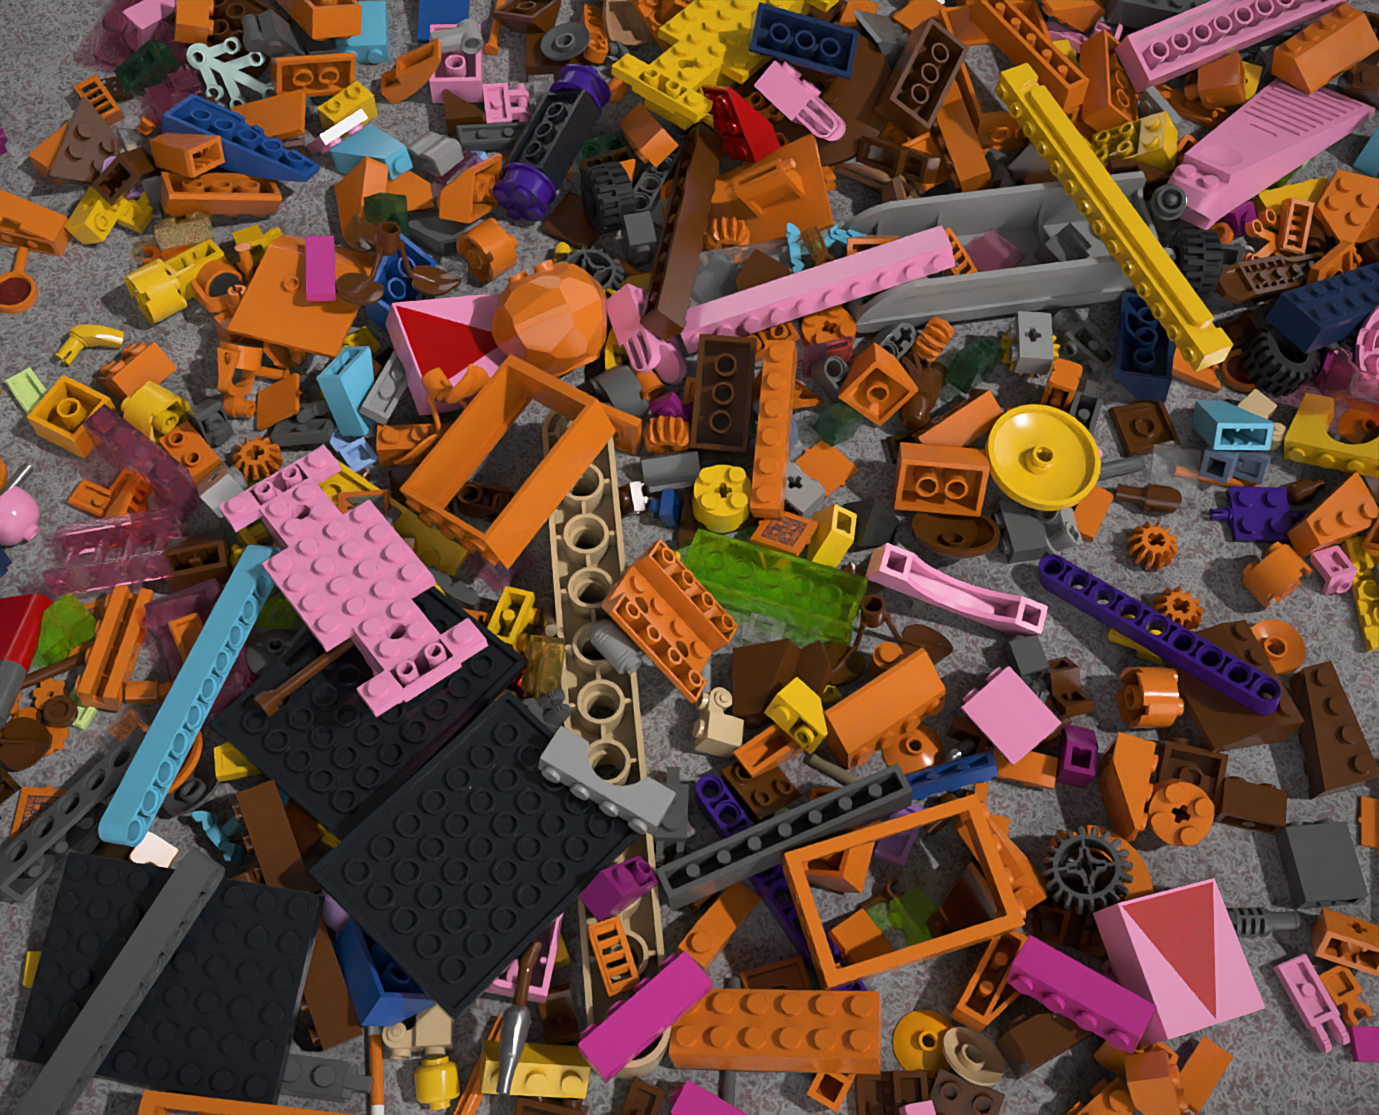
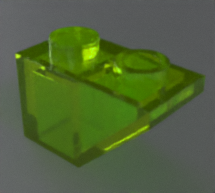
(64, 628)

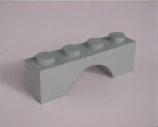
(639, 804)

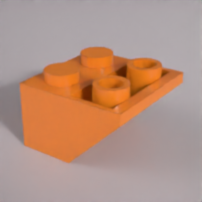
(137, 366)

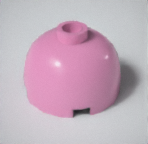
(18, 517)

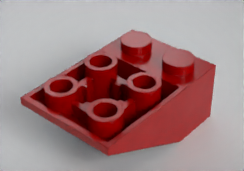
(742, 128)

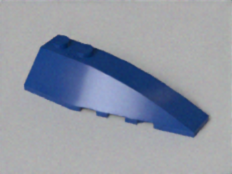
(243, 145)

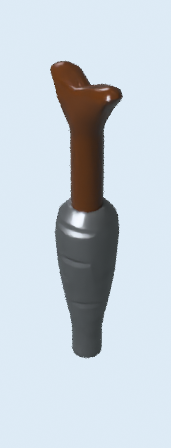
(516, 1021)

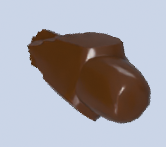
(929, 381)

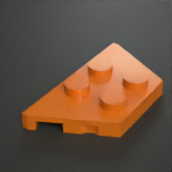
(1347, 205)
(1335, 262)

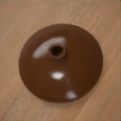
(955, 534)

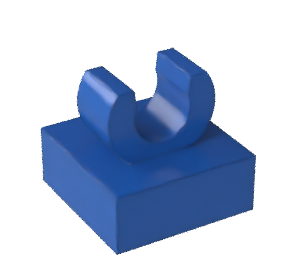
(667, 509)

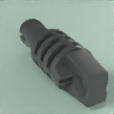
(1261, 922)

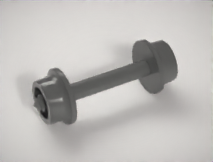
(1166, 205)

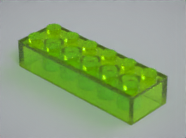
(778, 586)

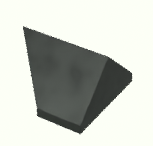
(873, 523)

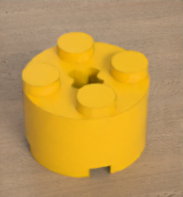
(155, 291)
(154, 411)
(722, 497)

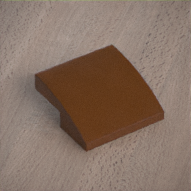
(889, 1091)

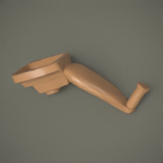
(624, 24)
(892, 187)

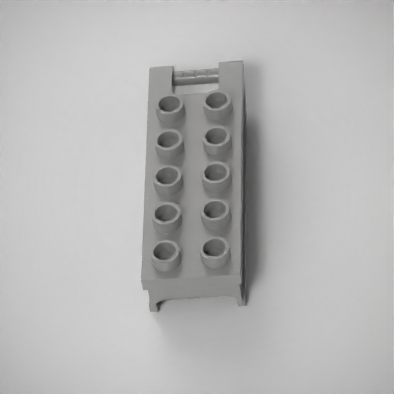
(1022, 216)

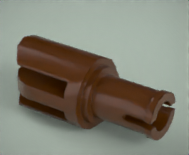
(1151, 498)

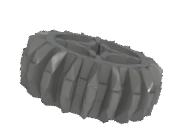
(599, 265)
(1074, 873)

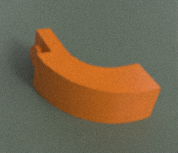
(1142, 881)

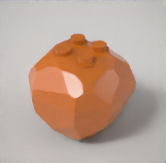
(552, 317)

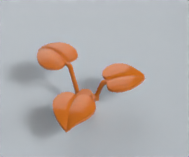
(443, 391)

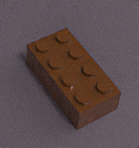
(921, 78)
(723, 394)

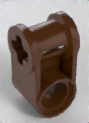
(486, 502)

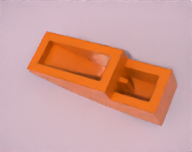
(411, 72)
(767, 751)

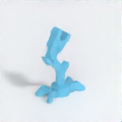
(796, 251)
(221, 835)

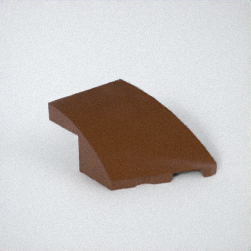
(1154, 177)
(1067, 927)

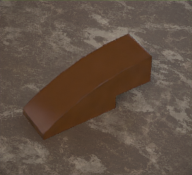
(898, 160)

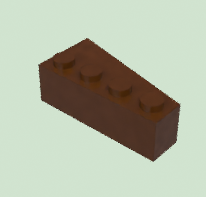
(1331, 736)

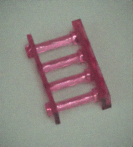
(111, 533)

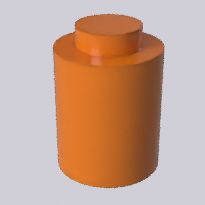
(650, 383)
(884, 657)

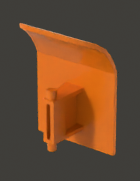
(772, 193)
(277, 304)

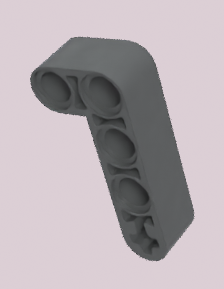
(904, 337)

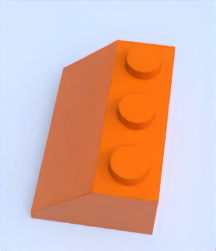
(313, 73)
(471, 192)
(843, 870)

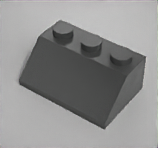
(883, 34)

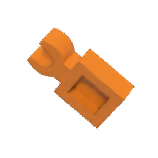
(1343, 991)

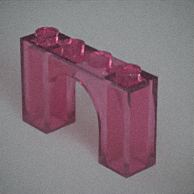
(126, 446)

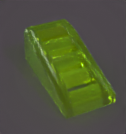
(265, 614)

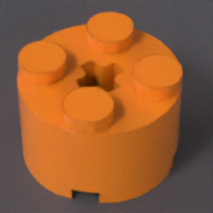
(488, 250)
(827, 326)
(1275, 575)
(1149, 697)
(1194, 819)

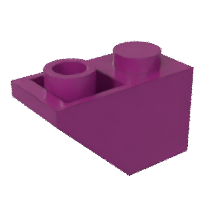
(1077, 756)
(618, 887)

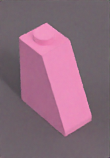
(144, 20)

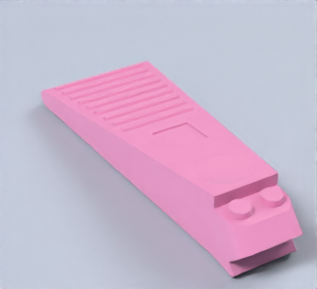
(1261, 145)

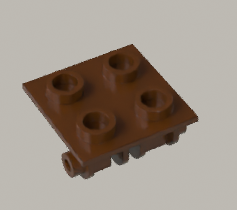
(760, 794)
(957, 1096)

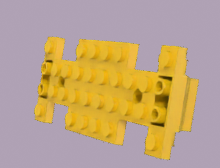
(705, 50)

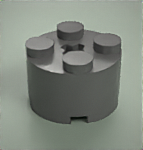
(620, 390)

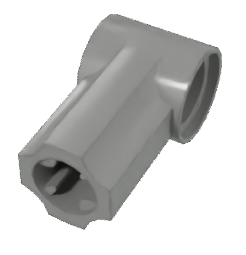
(463, 37)

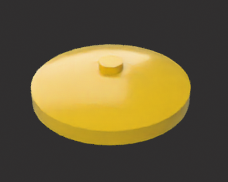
(1042, 457)

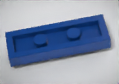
(952, 775)

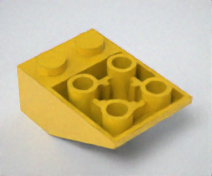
(1143, 140)

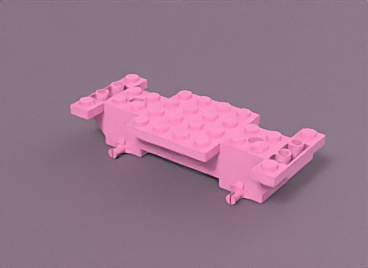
(353, 581)

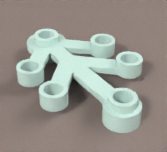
(228, 70)

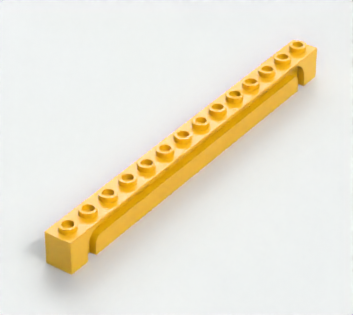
(1113, 219)

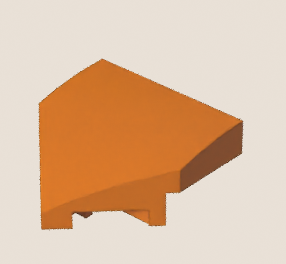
(416, 190)

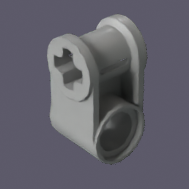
(1059, 529)

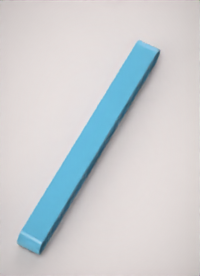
(188, 701)

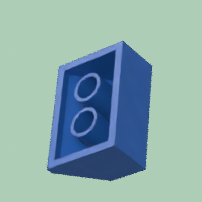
(397, 284)
(375, 982)

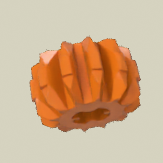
(726, 233)
(932, 339)
(666, 435)
(257, 458)
(1152, 546)
(1179, 607)

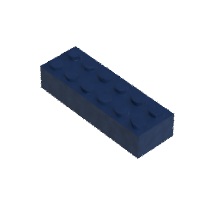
(1327, 308)

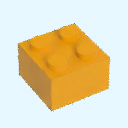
(63, 411)

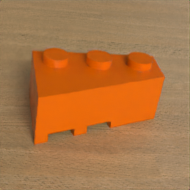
(32, 226)
(1339, 516)
(986, 989)

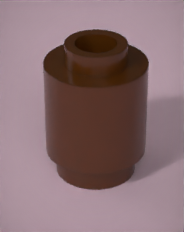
(1316, 238)

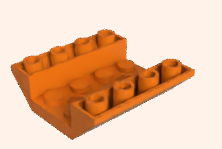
(670, 617)

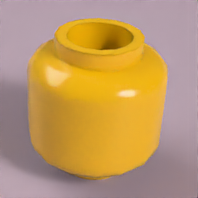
(437, 1082)

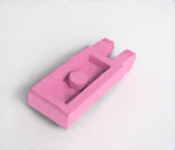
(1311, 1001)

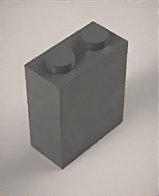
(1320, 864)

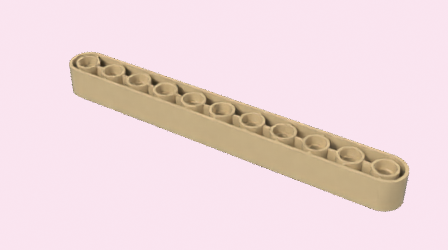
(595, 684)

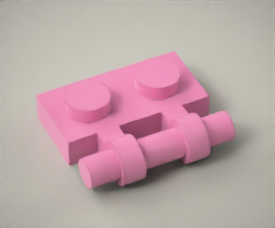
(498, 100)

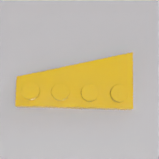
(1364, 590)

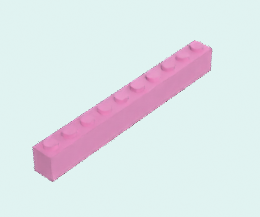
(820, 287)

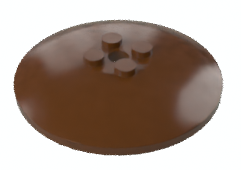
(847, 98)

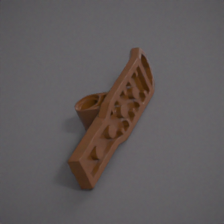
(1264, 277)

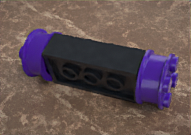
(551, 142)

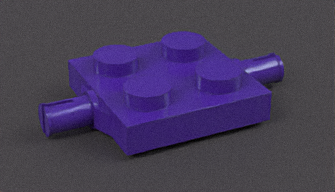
(1257, 514)

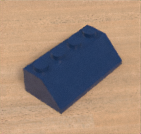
(802, 40)
(1142, 351)

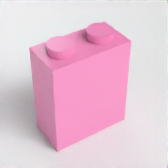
(1009, 714)

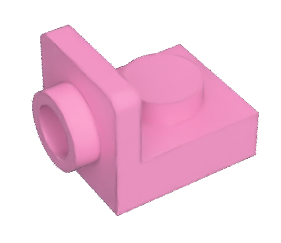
(1334, 568)

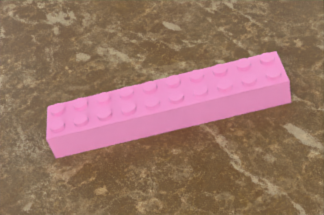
(1210, 34)

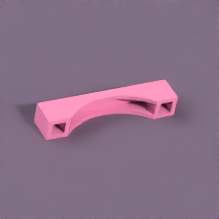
(912, 576)

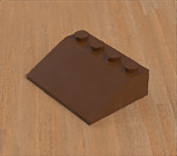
(227, 24)
(1223, 720)

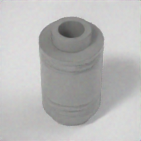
(616, 646)

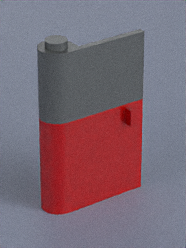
(19, 642)

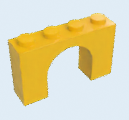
(1310, 443)

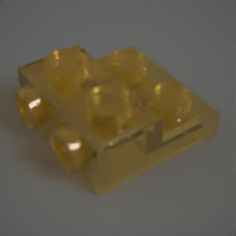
(186, 231)
(544, 665)

